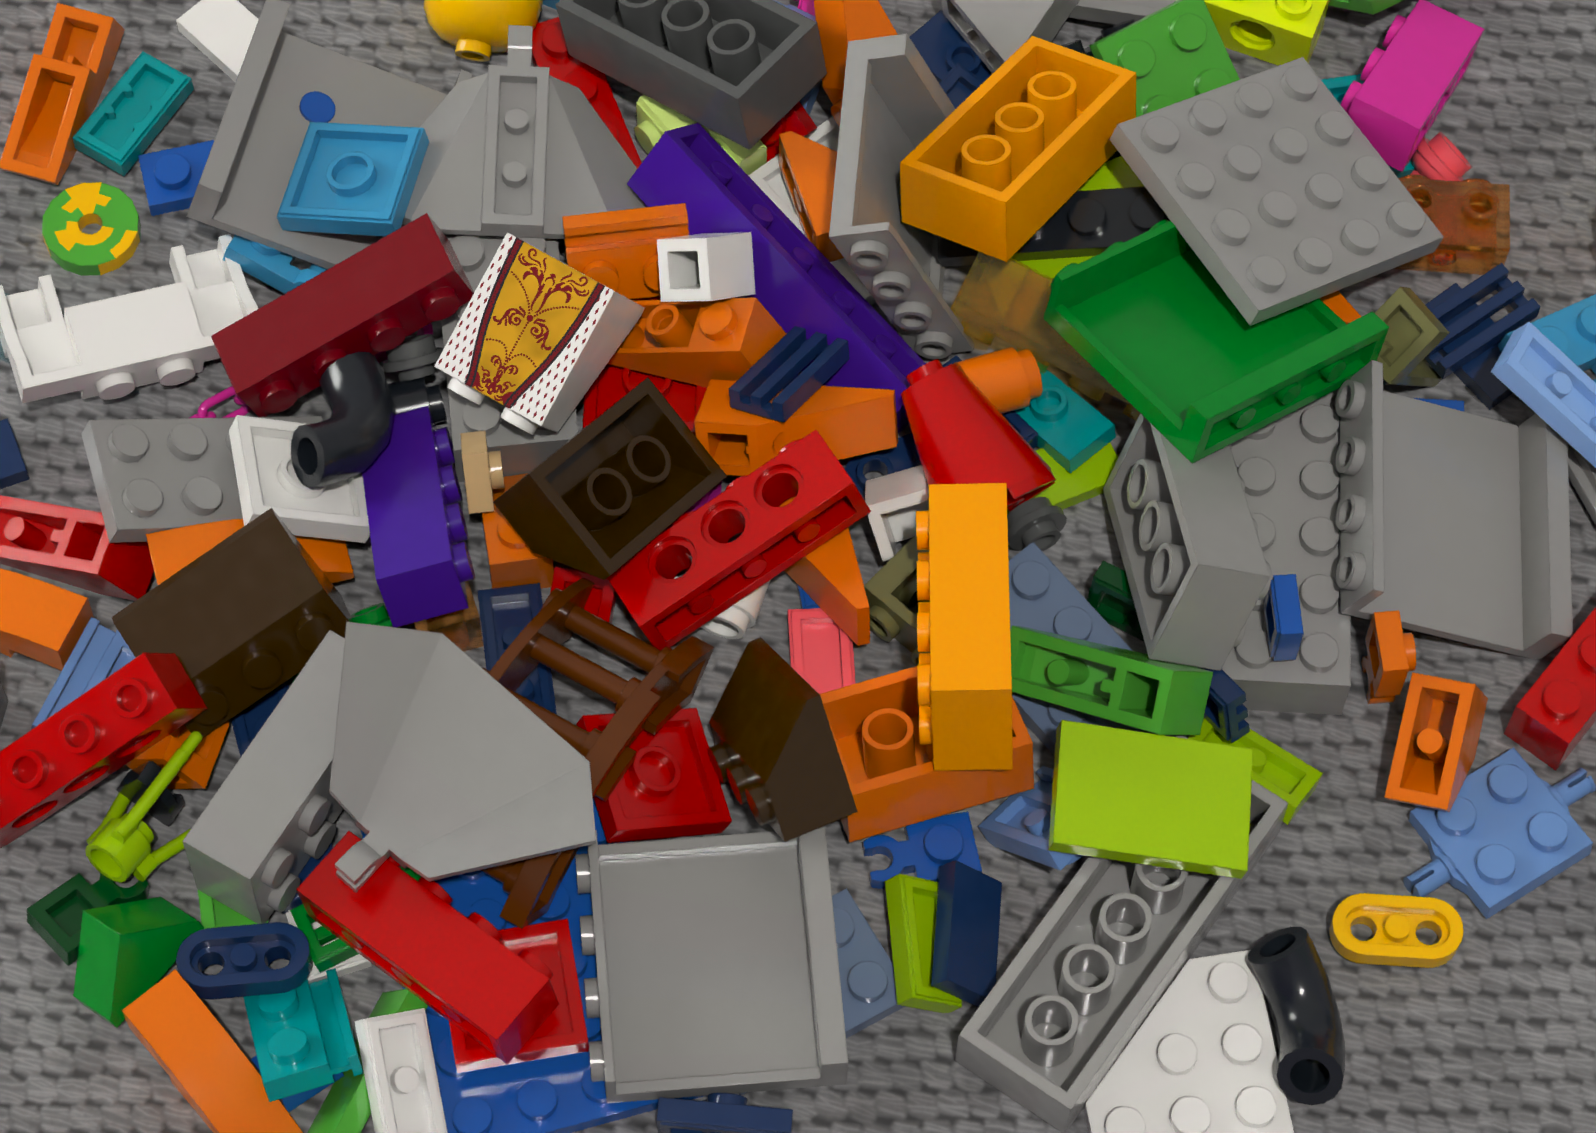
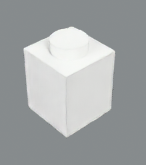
(706, 267)

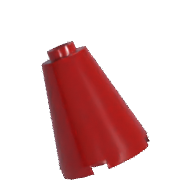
(966, 436)

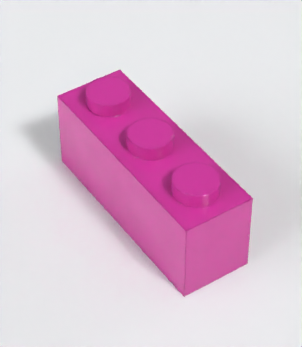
(1411, 80)

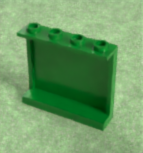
(1184, 351)

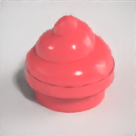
(1439, 160)

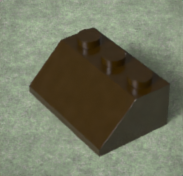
(612, 485)
(238, 618)
(778, 746)

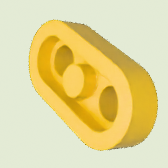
(1394, 928)

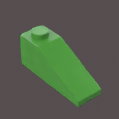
(1109, 682)

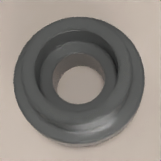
(413, 357)
(1035, 522)

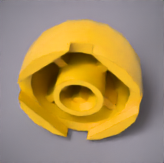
(479, 25)

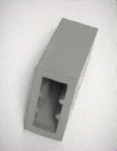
(1002, 26)

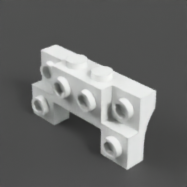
(124, 339)

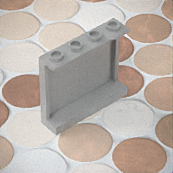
(885, 114)
(712, 966)

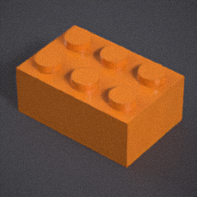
(894, 774)

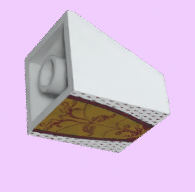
(535, 336)

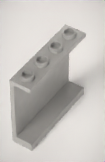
(266, 131)
(1453, 520)

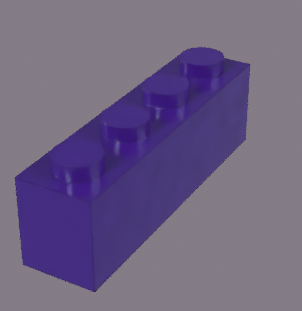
(416, 523)

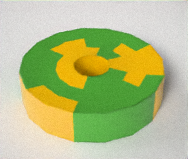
(94, 252)

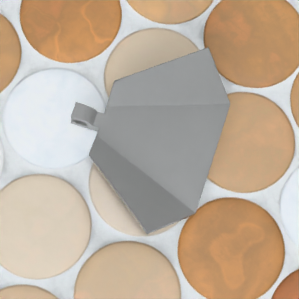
(518, 154)
(446, 763)

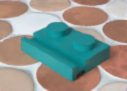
(302, 1037)

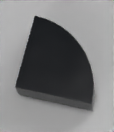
(136, 783)

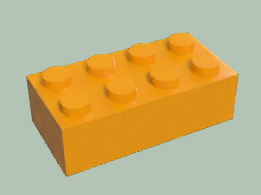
(1016, 148)
(965, 627)

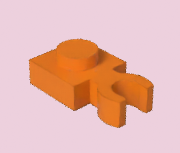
(1388, 658)

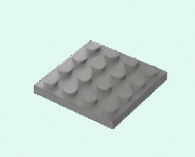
(1276, 190)

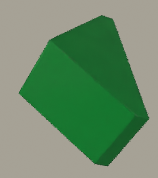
(127, 952)

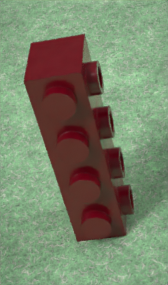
(348, 309)

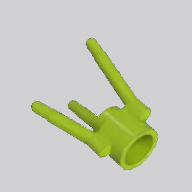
(123, 842)

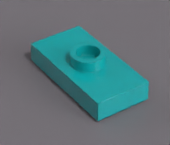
(133, 113)
(1066, 424)

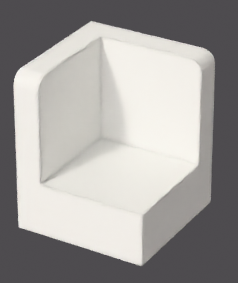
(894, 507)

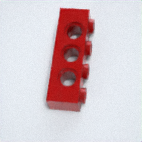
(769, 544)
(92, 739)

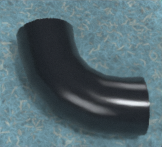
(357, 427)
(1303, 1015)

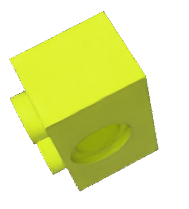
(1270, 28)

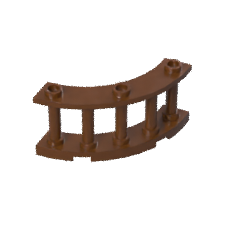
(639, 706)

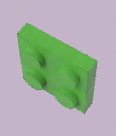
(1172, 53)

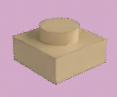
(481, 471)

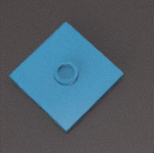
(353, 179)

